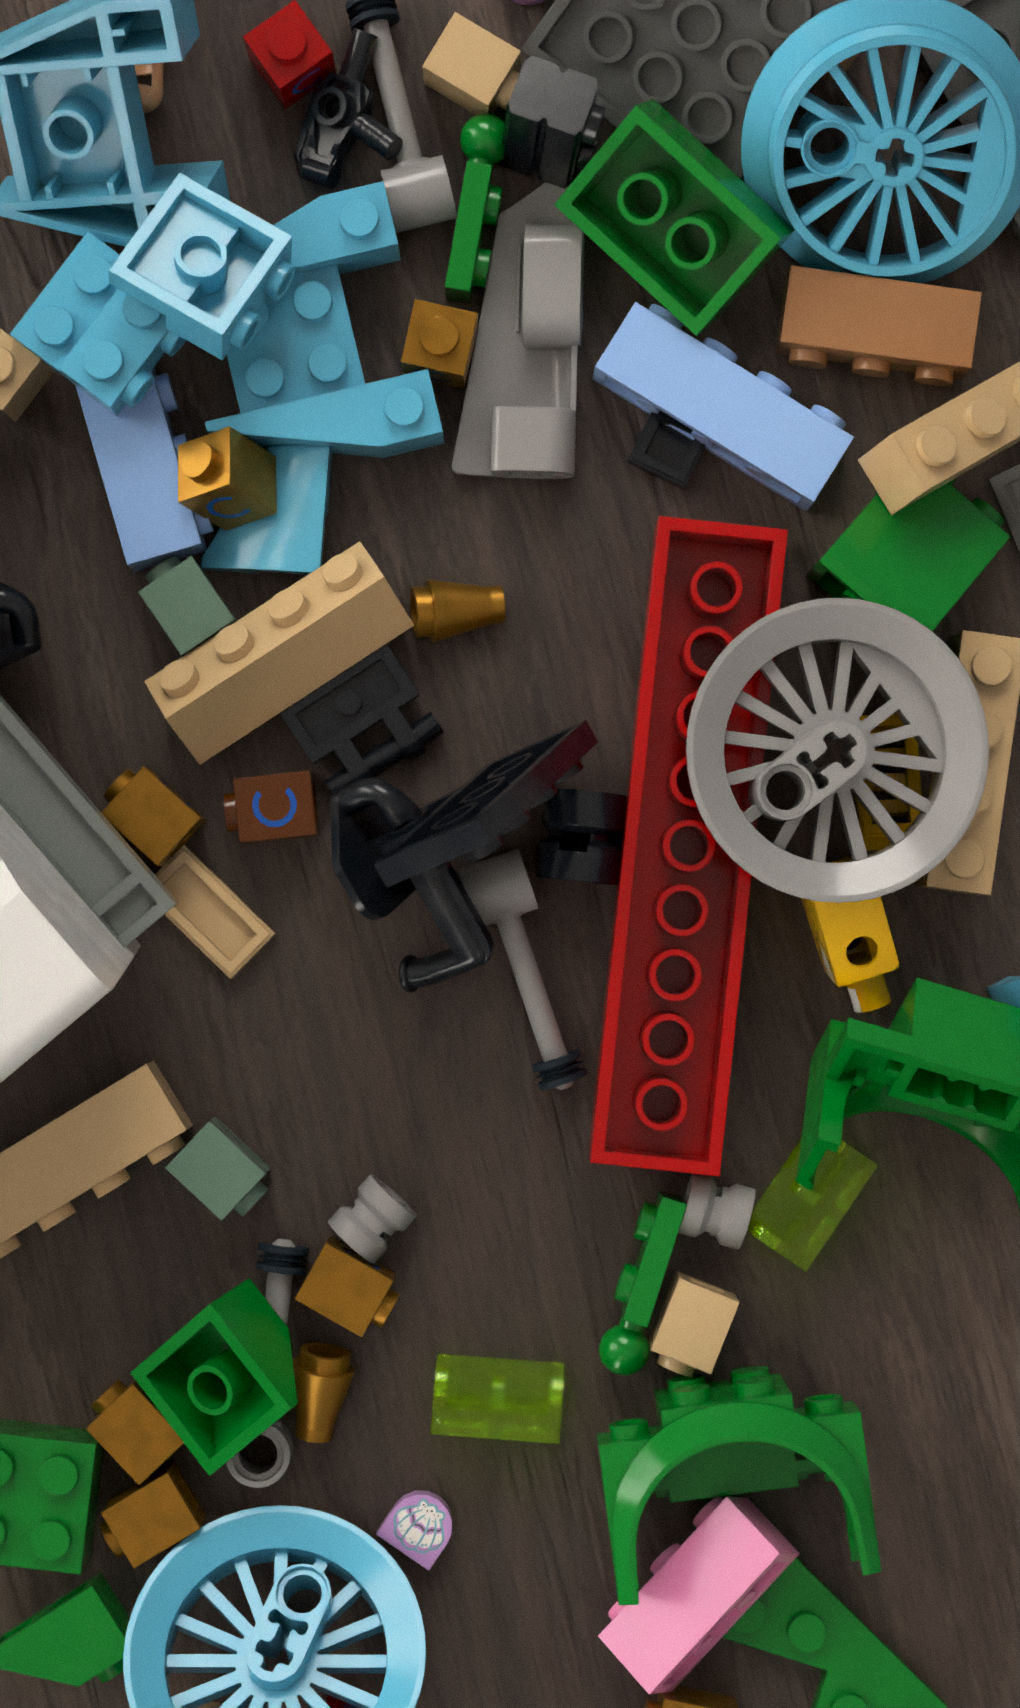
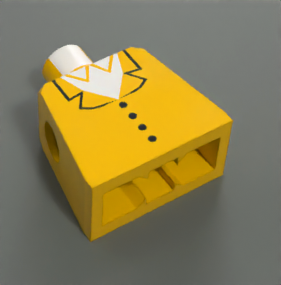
(864, 966)

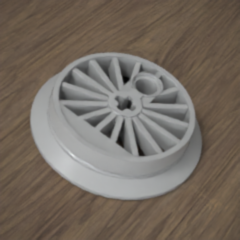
(920, 684)

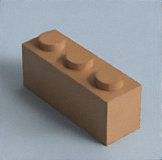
(877, 325)

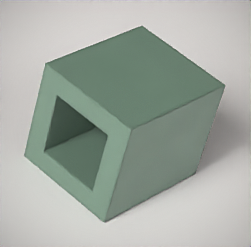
(185, 603)
(220, 1170)

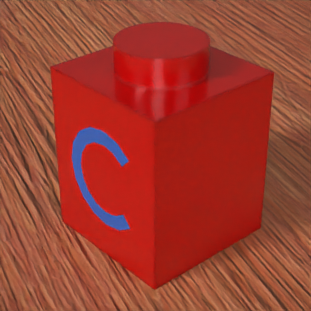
(289, 54)

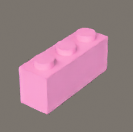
(697, 1593)

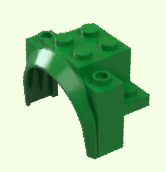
(939, 1060)
(732, 1442)

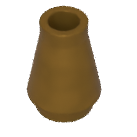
(454, 608)
(321, 1386)

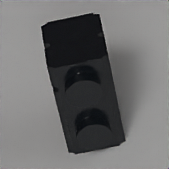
(551, 122)

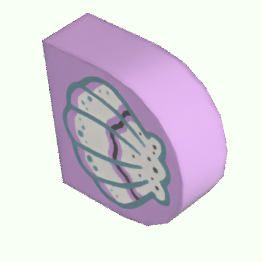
(418, 1526)

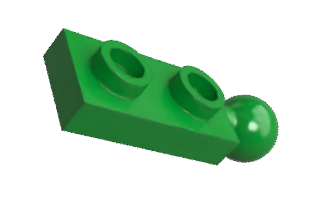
(478, 206)
(624, 1346)

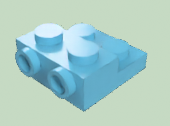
(205, 266)
(96, 331)

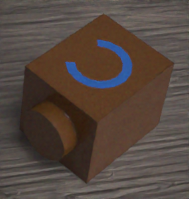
(273, 807)

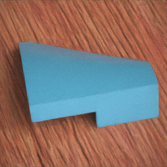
(295, 535)

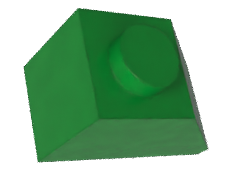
(71, 1637)

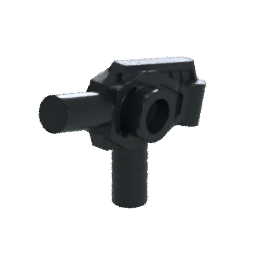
(340, 115)

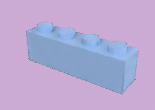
(730, 410)
(141, 477)

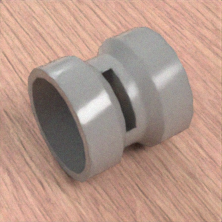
(717, 1210)
(375, 1215)

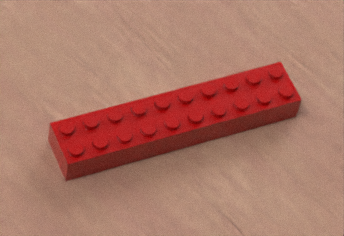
(677, 890)

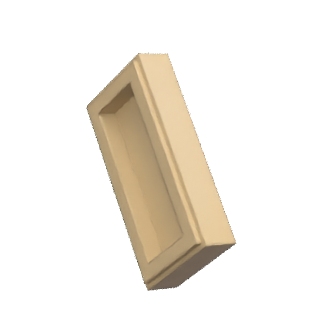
(212, 913)

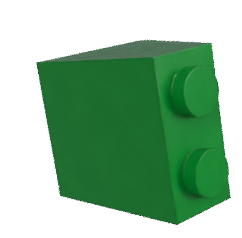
(915, 557)

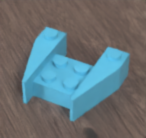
(79, 115)
(303, 366)

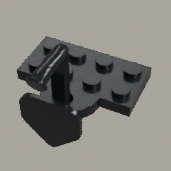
(391, 847)

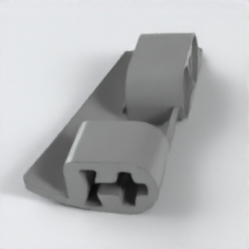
(525, 353)

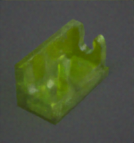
(801, 1220)
(497, 1398)

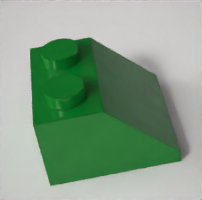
(223, 1376)

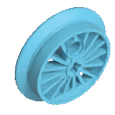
(992, 167)
(280, 1536)

